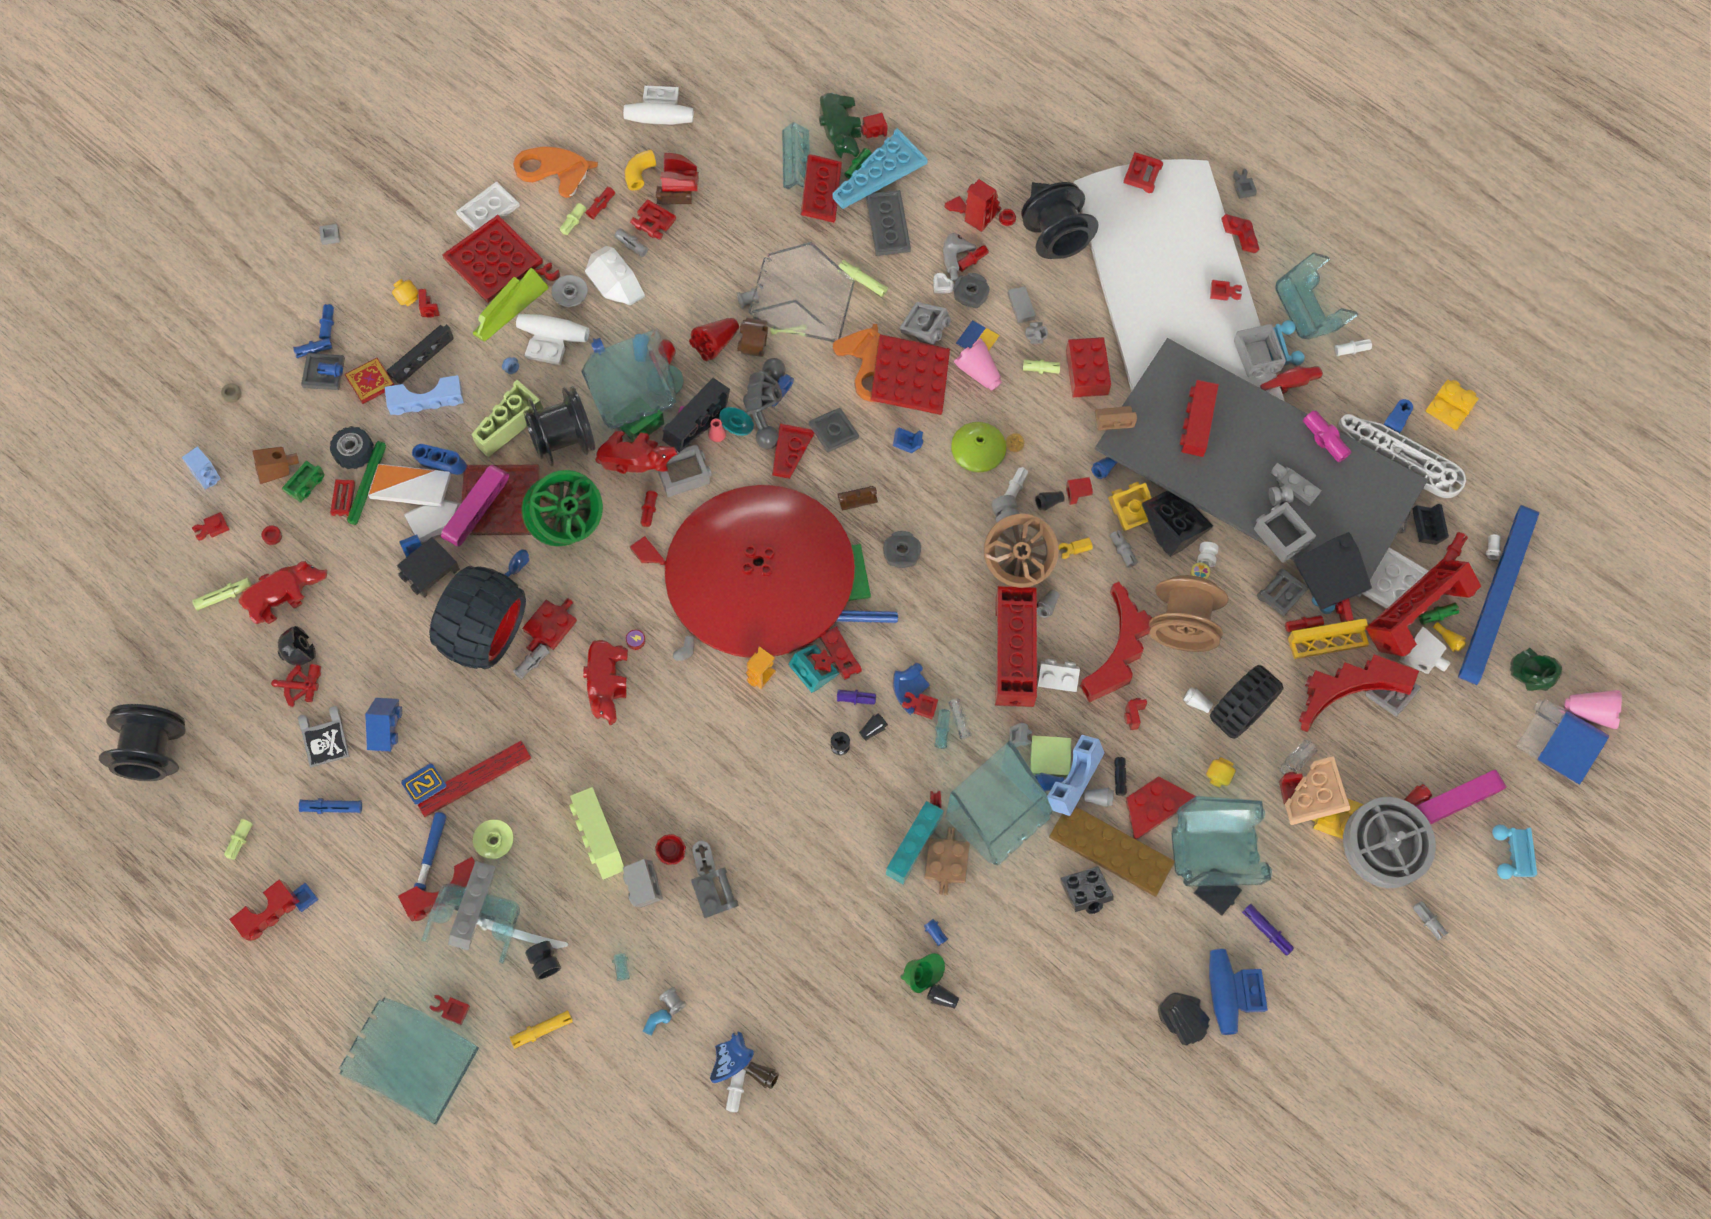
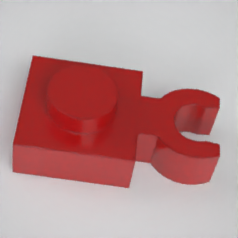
(1222, 290)
(213, 525)
(923, 705)
(452, 1010)

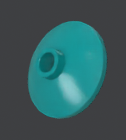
(736, 421)

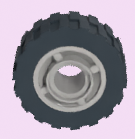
(347, 438)

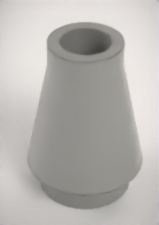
(1047, 604)
(1100, 796)

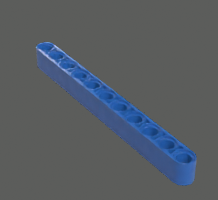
(1498, 595)

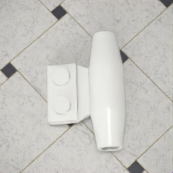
(659, 107)
(549, 336)

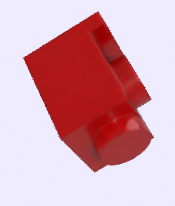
(874, 126)

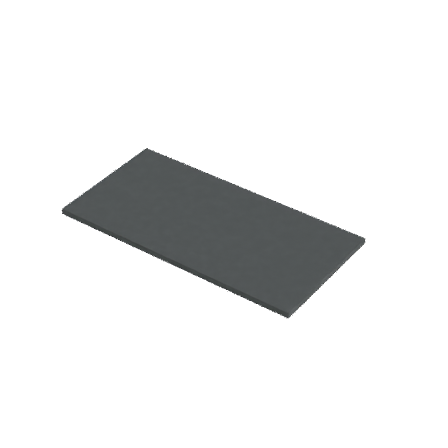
(1245, 441)

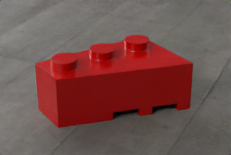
(981, 205)

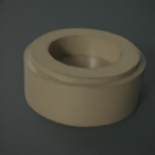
(231, 392)

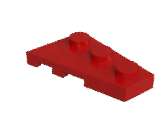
(790, 449)

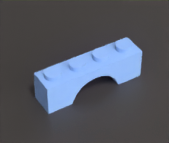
(446, 393)
(1086, 758)

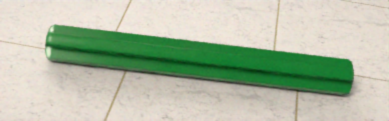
(363, 490)

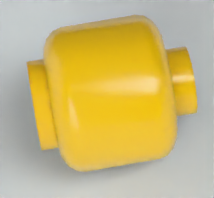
(405, 292)
(1220, 772)

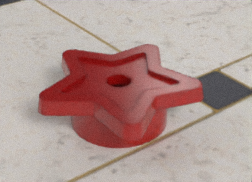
(823, 665)

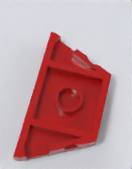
(1154, 805)

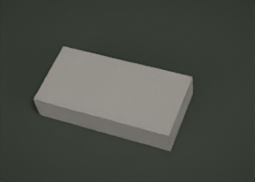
(1021, 304)

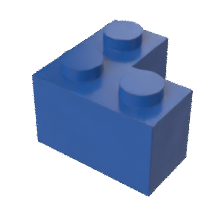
(381, 724)

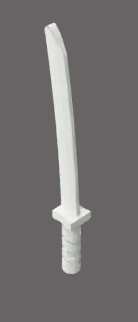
(487, 924)

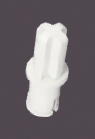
(1353, 347)
(1016, 483)
(735, 1091)

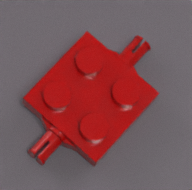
(549, 624)

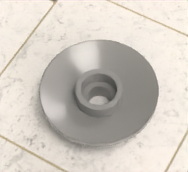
(566, 285)

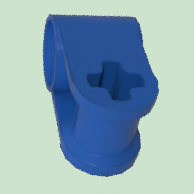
(1399, 415)

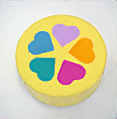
(1200, 570)

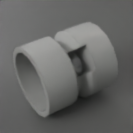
(1004, 507)

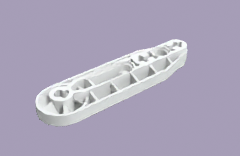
(1428, 464)

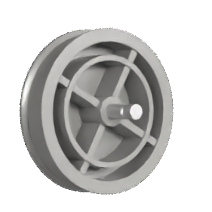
(1389, 842)

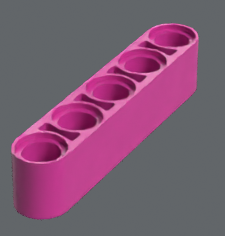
(474, 505)
(1462, 796)

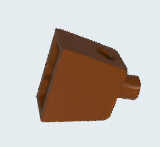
(273, 463)

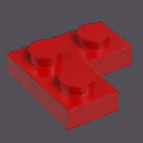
(1244, 230)

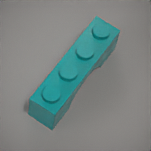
(914, 841)

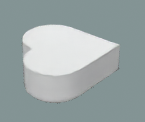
(942, 284)

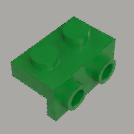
(304, 481)

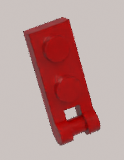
(839, 649)

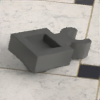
(1243, 185)

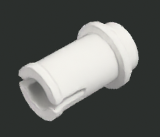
(1493, 547)

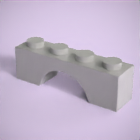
(471, 905)

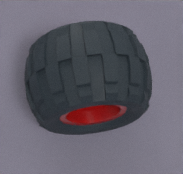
(477, 617)

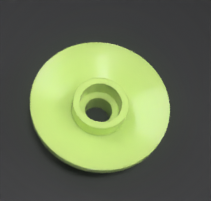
(493, 830)

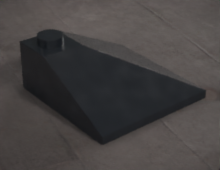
(1174, 522)
(1334, 571)

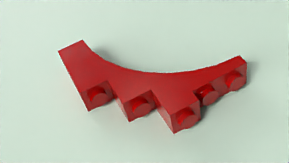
(1114, 672)
(1350, 679)

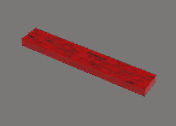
(476, 777)

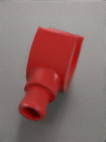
(543, 271)

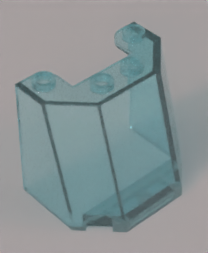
(1219, 842)

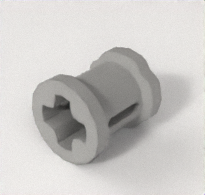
(745, 298)
(672, 1001)

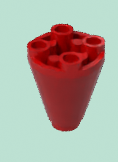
(713, 337)

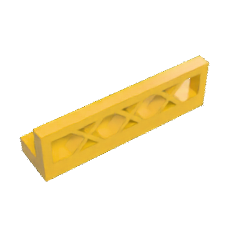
(1326, 632)

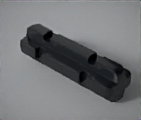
(1120, 776)

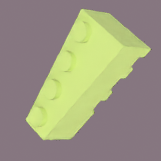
(505, 420)
(597, 833)

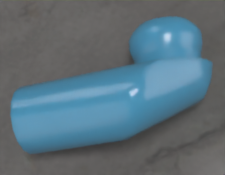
(656, 1018)

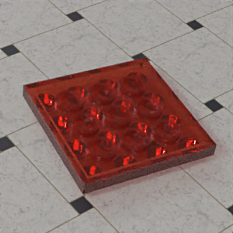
(505, 512)

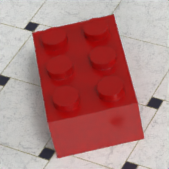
(1088, 367)

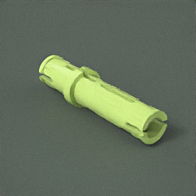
(856, 274)
(230, 590)

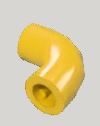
(636, 166)

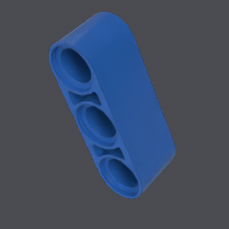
(439, 459)

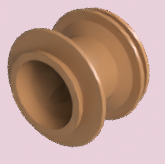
(1188, 614)

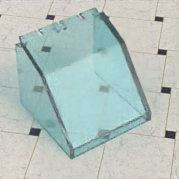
(630, 379)
(999, 805)
(409, 1059)

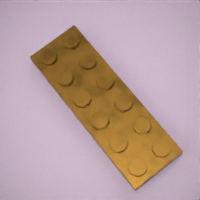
(1113, 850)

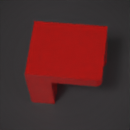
(1078, 488)

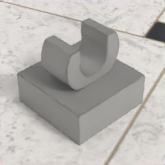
(1019, 734)

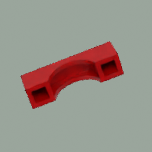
(419, 903)

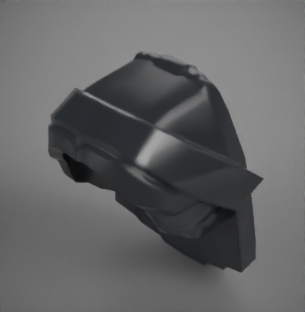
(1184, 1017)

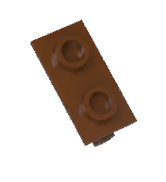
(673, 197)
(857, 497)

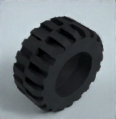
(1246, 701)

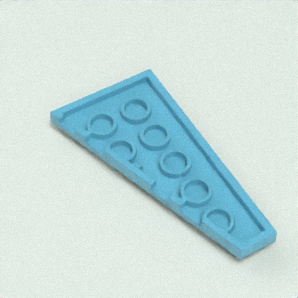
(885, 165)

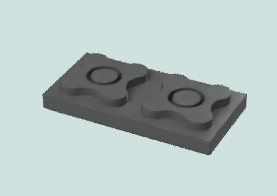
(888, 223)

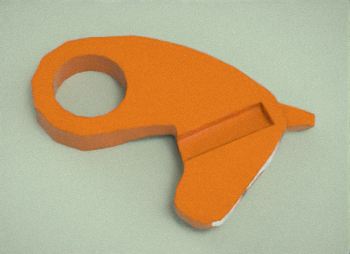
(567, 164)

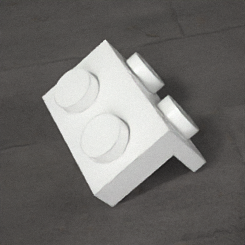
(1058, 675)

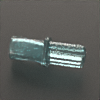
(942, 729)

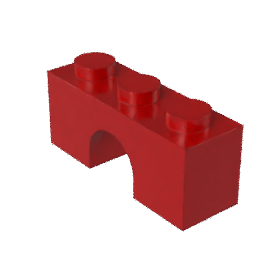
(280, 901)

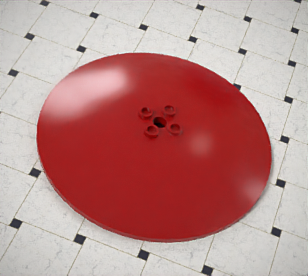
(766, 606)

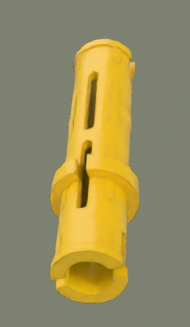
(540, 1029)

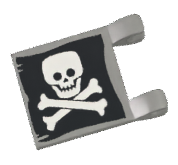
(325, 741)

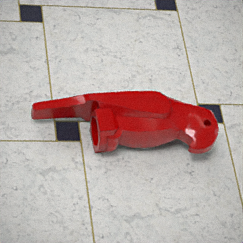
(1293, 378)

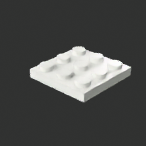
(1393, 578)

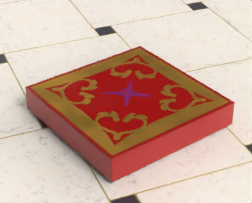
(369, 380)

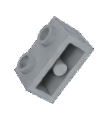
(642, 883)

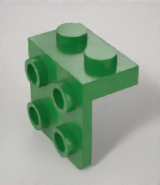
(644, 425)

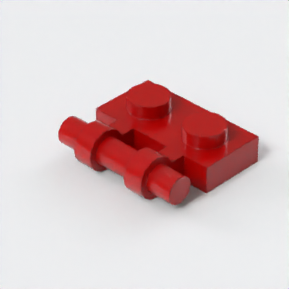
(656, 215)

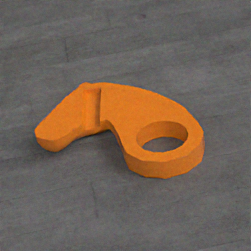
(863, 346)

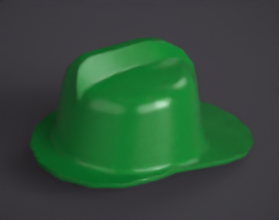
(923, 972)

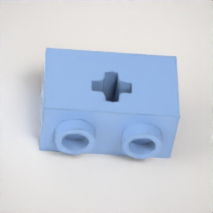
(201, 468)

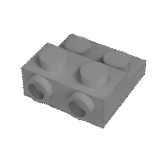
(926, 322)

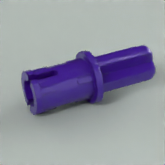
(856, 697)

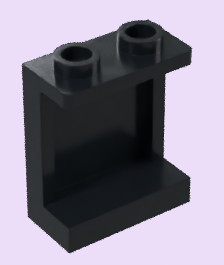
(426, 566)

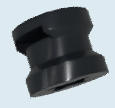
(841, 747)

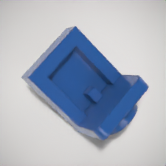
(907, 440)

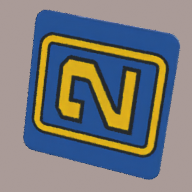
(423, 783)

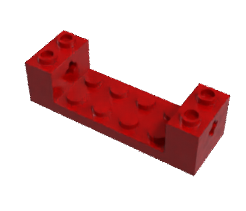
(1390, 628)
(1016, 646)

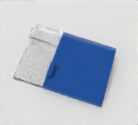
(1562, 740)

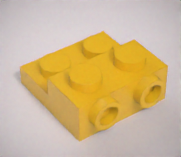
(1452, 404)
(1128, 505)
(1335, 823)

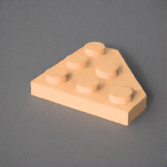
(1318, 793)

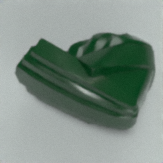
(1535, 670)

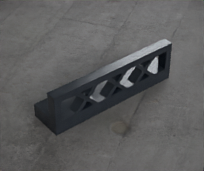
(420, 354)

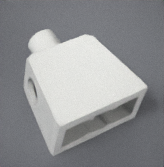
(1426, 653)

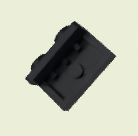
(1430, 524)

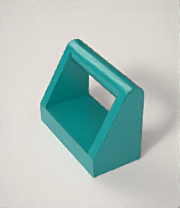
(805, 670)

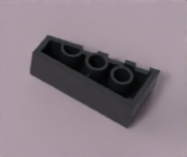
(696, 415)

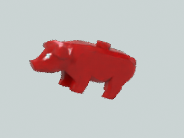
(635, 455)
(278, 588)
(602, 681)

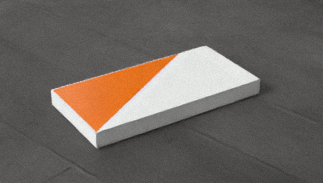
(409, 485)

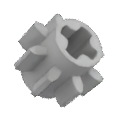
(1036, 332)

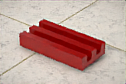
(341, 511)

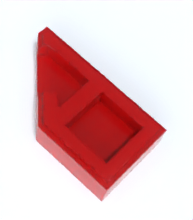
(646, 552)

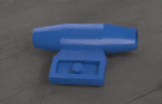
(1234, 991)

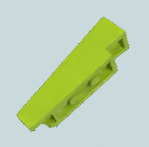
(509, 303)

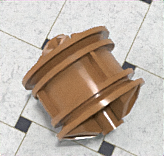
(1021, 550)

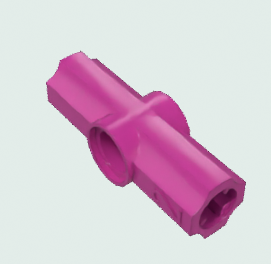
(1327, 436)

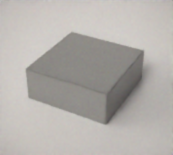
(329, 234)

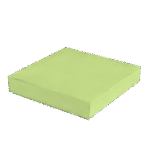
(1050, 755)

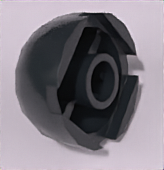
(294, 647)

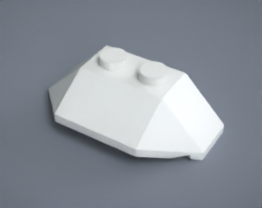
(613, 276)

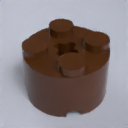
(753, 337)

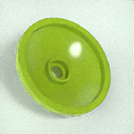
(978, 455)

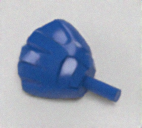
(517, 562)

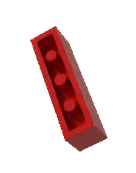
(1199, 418)

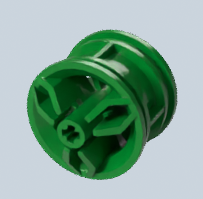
(562, 508)

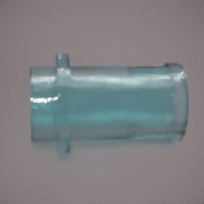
(621, 967)

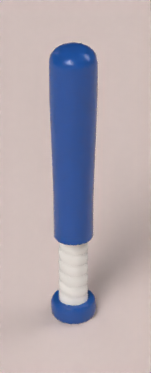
(431, 847)

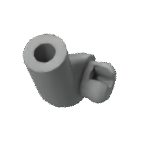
(685, 651)

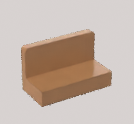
(1115, 418)

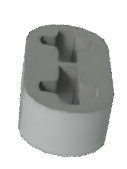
(708, 857)

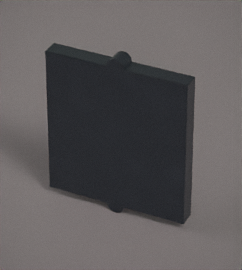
(1218, 896)

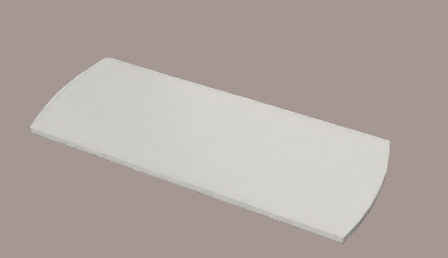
(1159, 265)

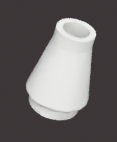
(1196, 699)

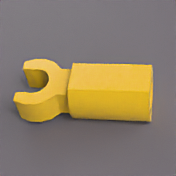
(1076, 547)

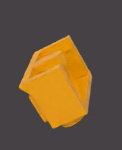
(759, 668)

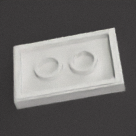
(487, 205)

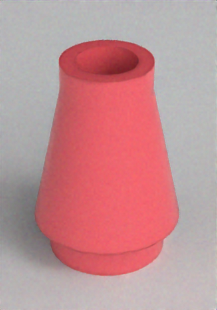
(716, 431)

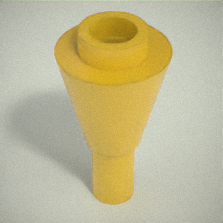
(1454, 641)

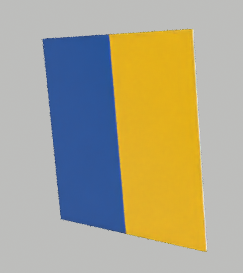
(974, 332)

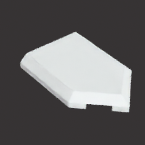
(430, 520)

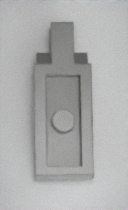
(1300, 486)

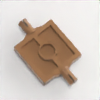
(947, 860)

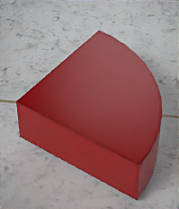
(956, 205)

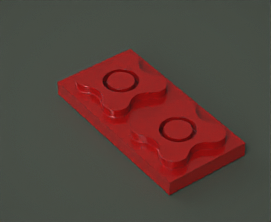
(820, 183)

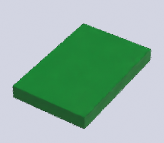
(860, 586)

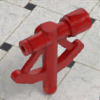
(307, 687)

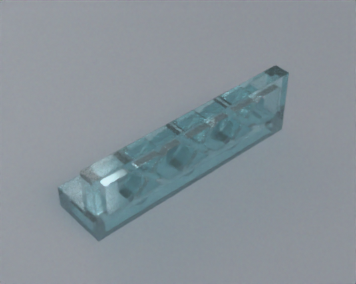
(792, 154)

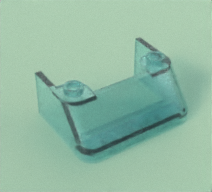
(1301, 304)
(500, 910)

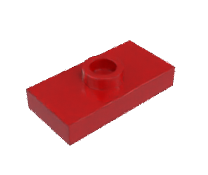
(1344, 610)

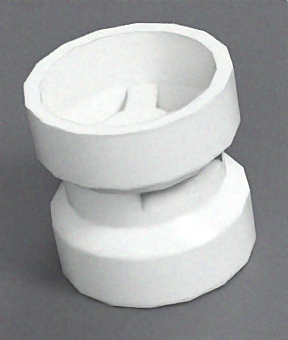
(1208, 553)

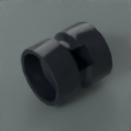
(544, 962)

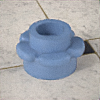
(510, 365)

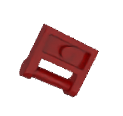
(1138, 169)

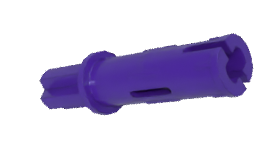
(1268, 929)

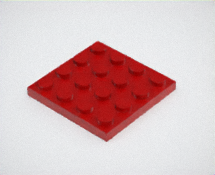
(492, 258)
(910, 374)

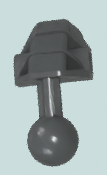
(761, 394)

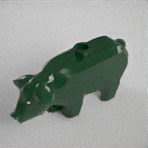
(838, 125)

